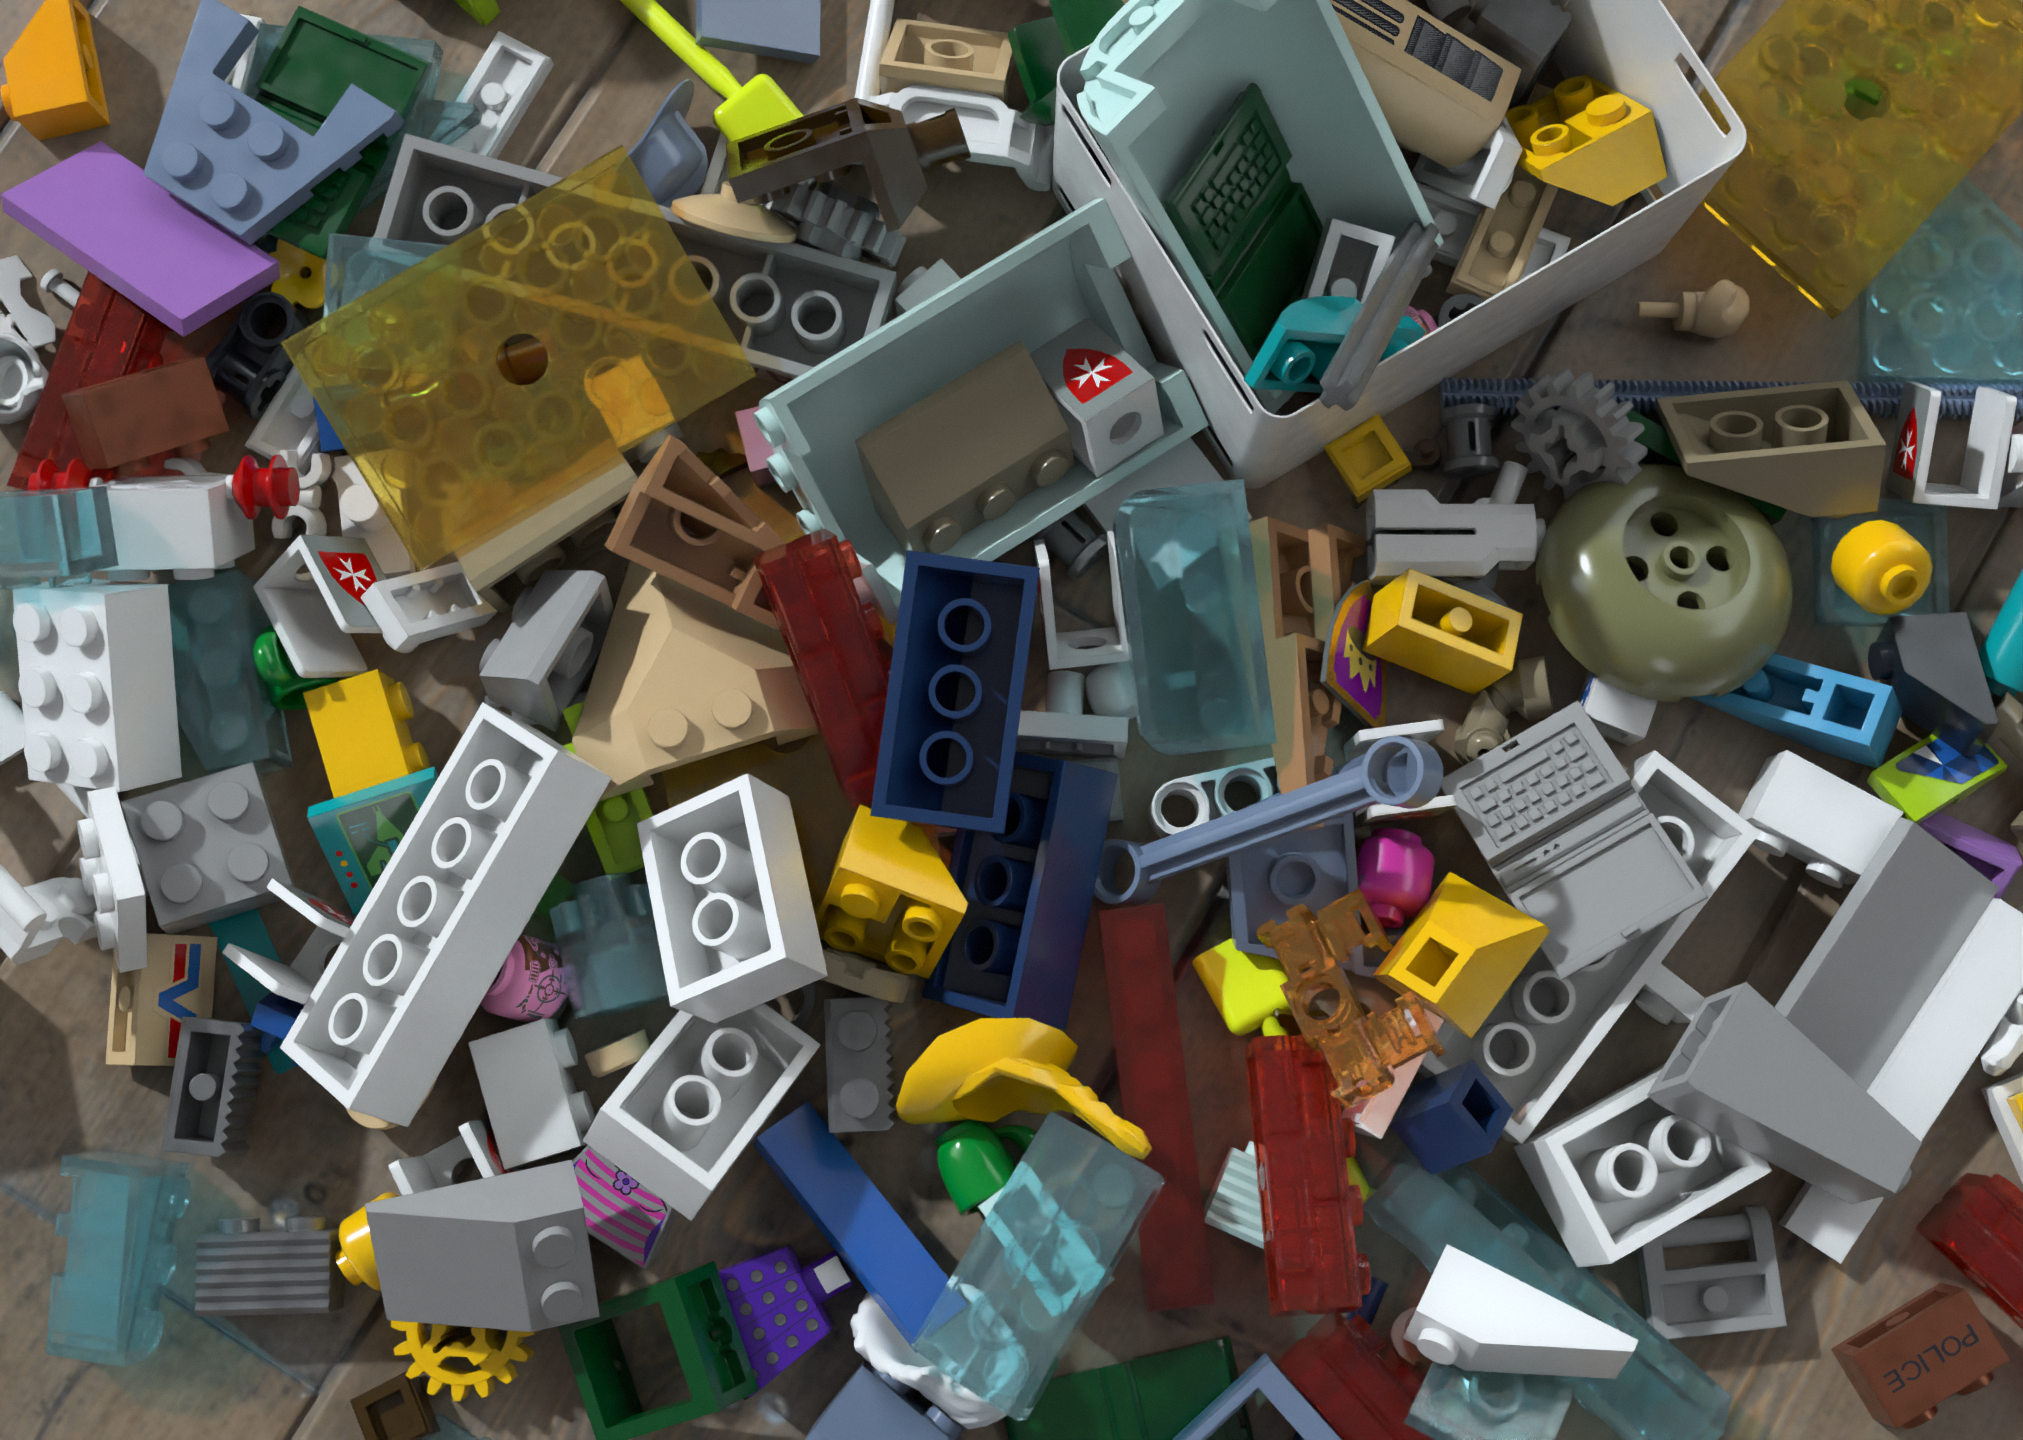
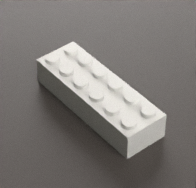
(443, 916)
(1552, 1026)

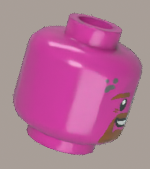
(1394, 874)

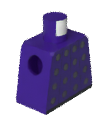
(782, 1306)

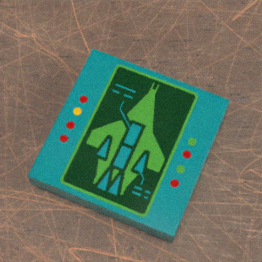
(366, 828)

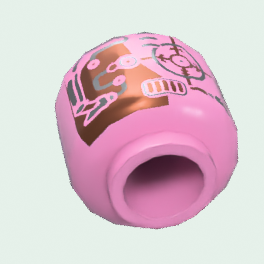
(528, 983)

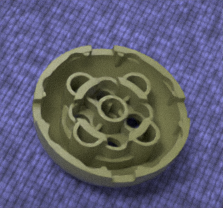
(1632, 625)

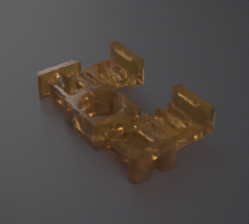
(1350, 1042)

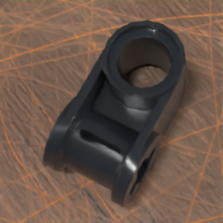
(252, 355)

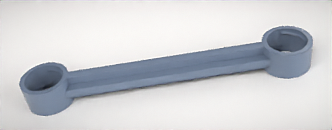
(1269, 820)

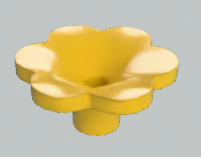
(293, 280)

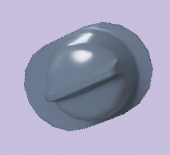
(669, 152)

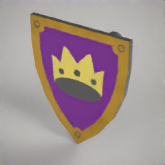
(1347, 671)

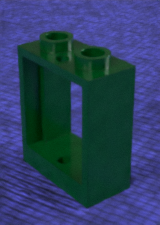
(714, 1368)

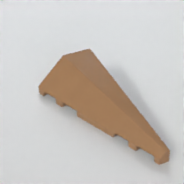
(698, 533)
(1298, 587)

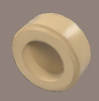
(618, 1054)

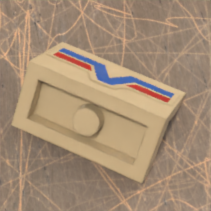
(152, 1000)

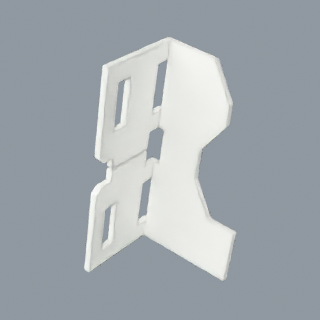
(33, 324)

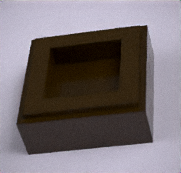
(396, 1411)

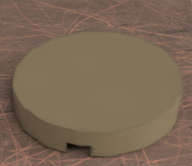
(864, 975)

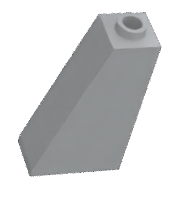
(1783, 1099)

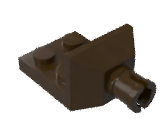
(838, 136)

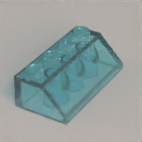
(1037, 1265)

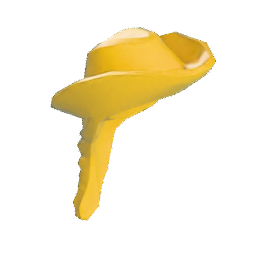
(1004, 1069)

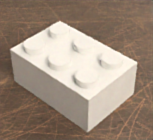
(97, 684)
(730, 900)
(699, 1101)
(1630, 1172)

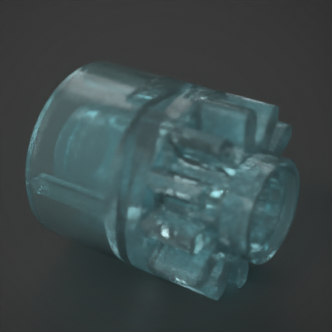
(609, 947)

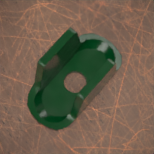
(1047, 42)

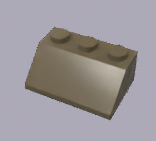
(966, 452)
(548, 536)

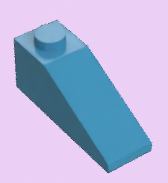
(1817, 708)

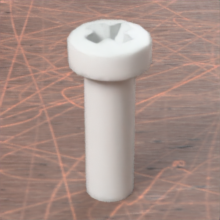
(54, 282)

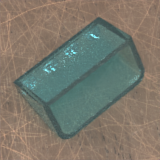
(1193, 619)

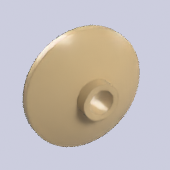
(725, 215)

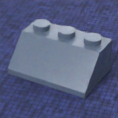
(881, 1409)

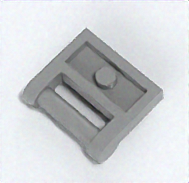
(1719, 1294)

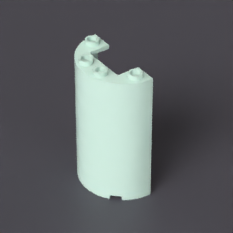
(1173, 70)
(1018, 296)

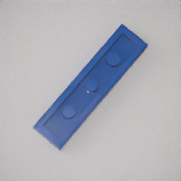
(854, 1218)

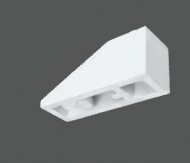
(1502, 1325)

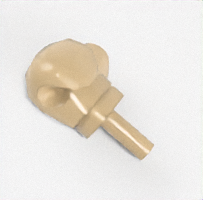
(1708, 313)

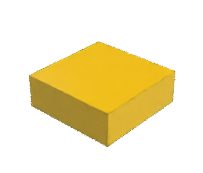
(1368, 458)

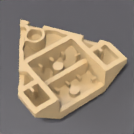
(683, 684)

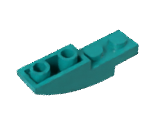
(1307, 340)

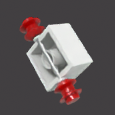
(182, 519)

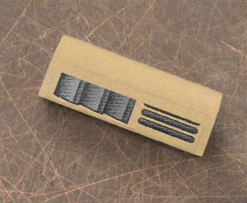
(1429, 79)

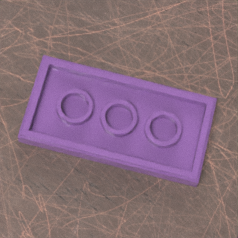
(140, 238)

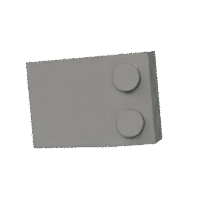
(487, 1252)

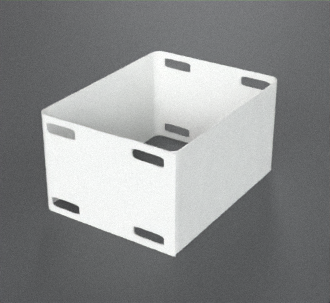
(1615, 42)

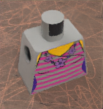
(622, 1209)

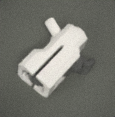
(1453, 541)

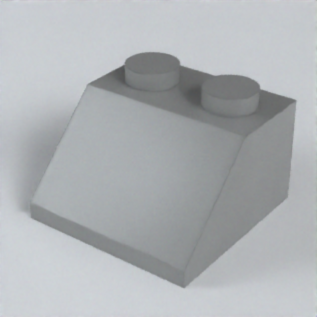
(549, 645)

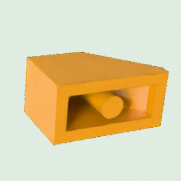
(55, 73)

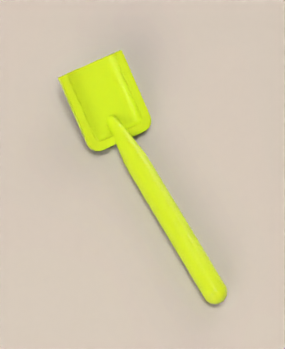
(747, 108)
(1246, 994)

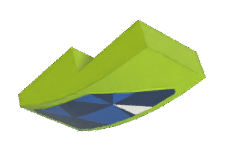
(1932, 777)

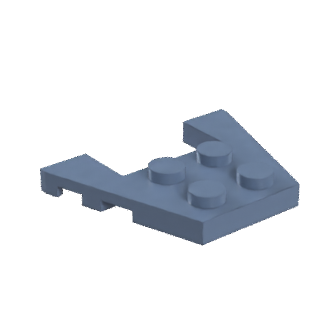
(235, 154)
(1307, 870)

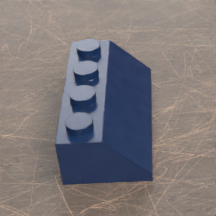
(955, 692)
(1027, 895)

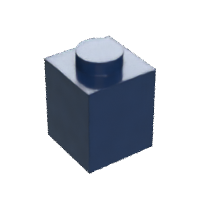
(1452, 1117)

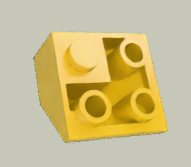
(1589, 141)
(890, 896)
(1462, 953)

